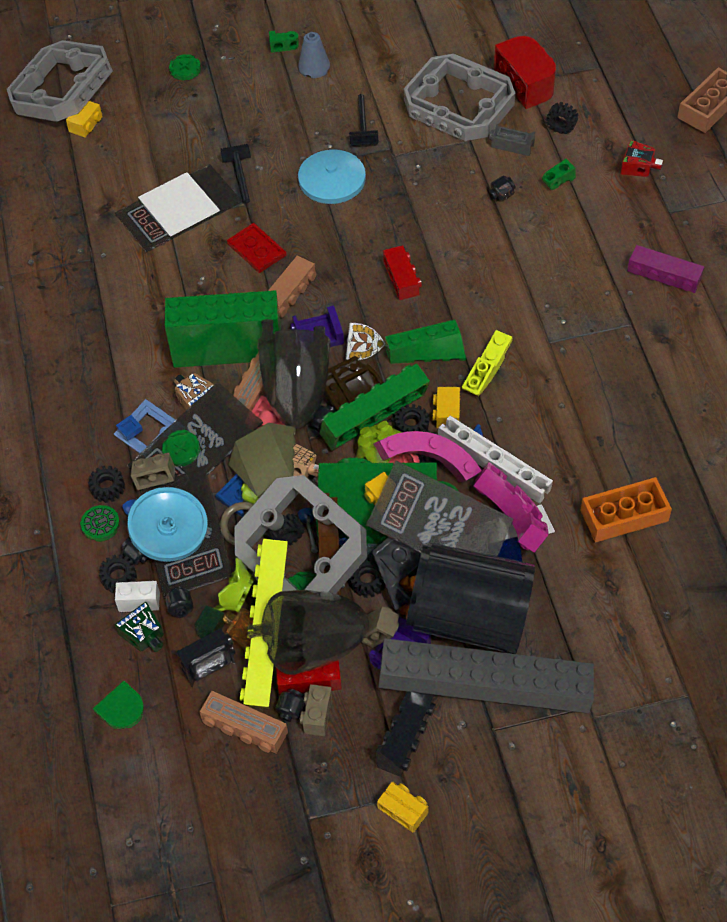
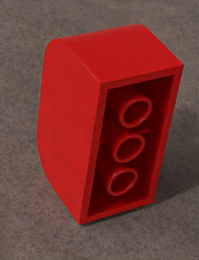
(528, 67)

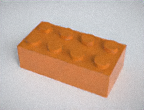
(625, 509)

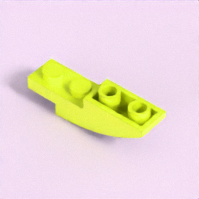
(488, 364)

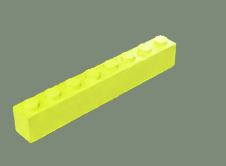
(270, 581)

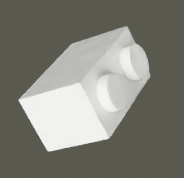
(133, 594)

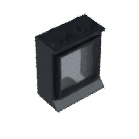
(206, 655)

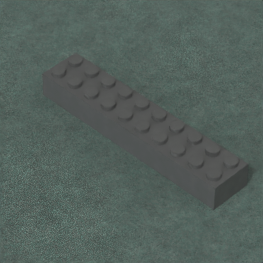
(487, 675)

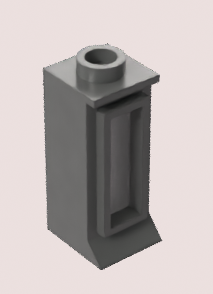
(512, 140)

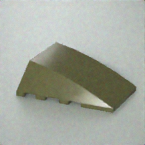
(264, 456)

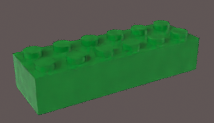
(374, 406)

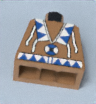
(190, 389)

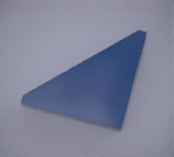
(231, 493)

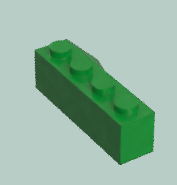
(426, 344)

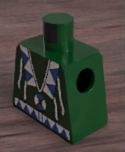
(141, 629)

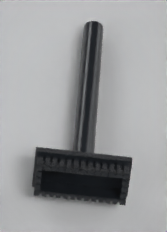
(363, 136)
(235, 154)

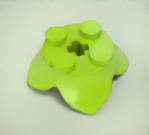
(370, 435)
(235, 593)

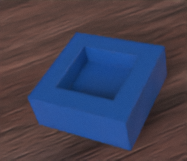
(129, 427)

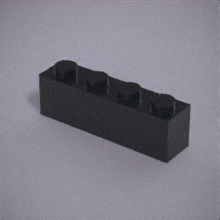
(405, 731)

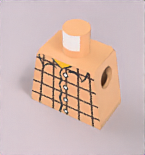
(304, 462)

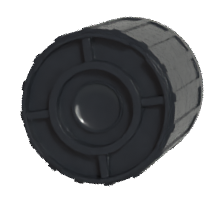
(471, 597)

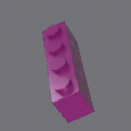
(665, 268)

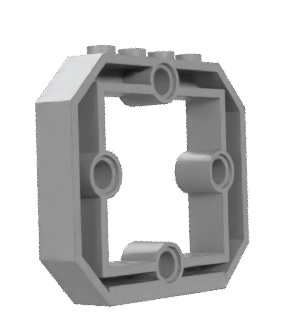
(477, 76)
(86, 83)
(274, 502)

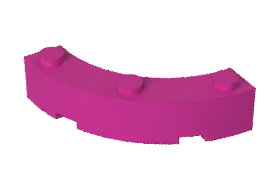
(433, 446)
(515, 504)

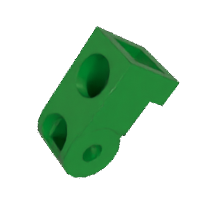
(283, 41)
(559, 174)

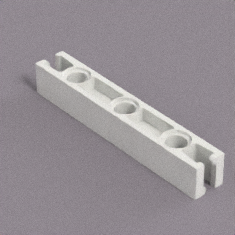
(485, 451)

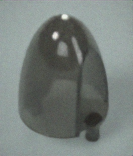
(294, 371)
(310, 629)

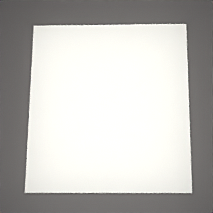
(178, 204)

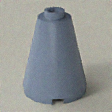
(313, 57)

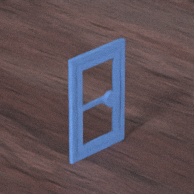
(138, 414)

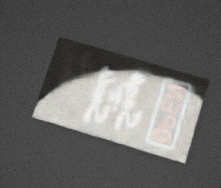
(148, 230)
(217, 422)
(428, 512)
(211, 559)

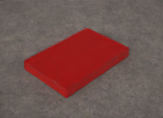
(256, 247)

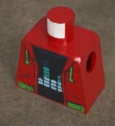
(639, 160)

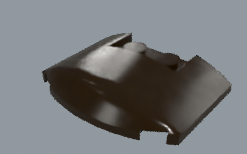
(349, 380)

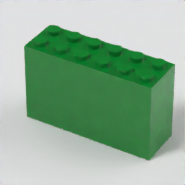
(218, 327)
(348, 484)

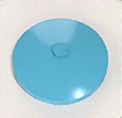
(331, 176)
(167, 524)

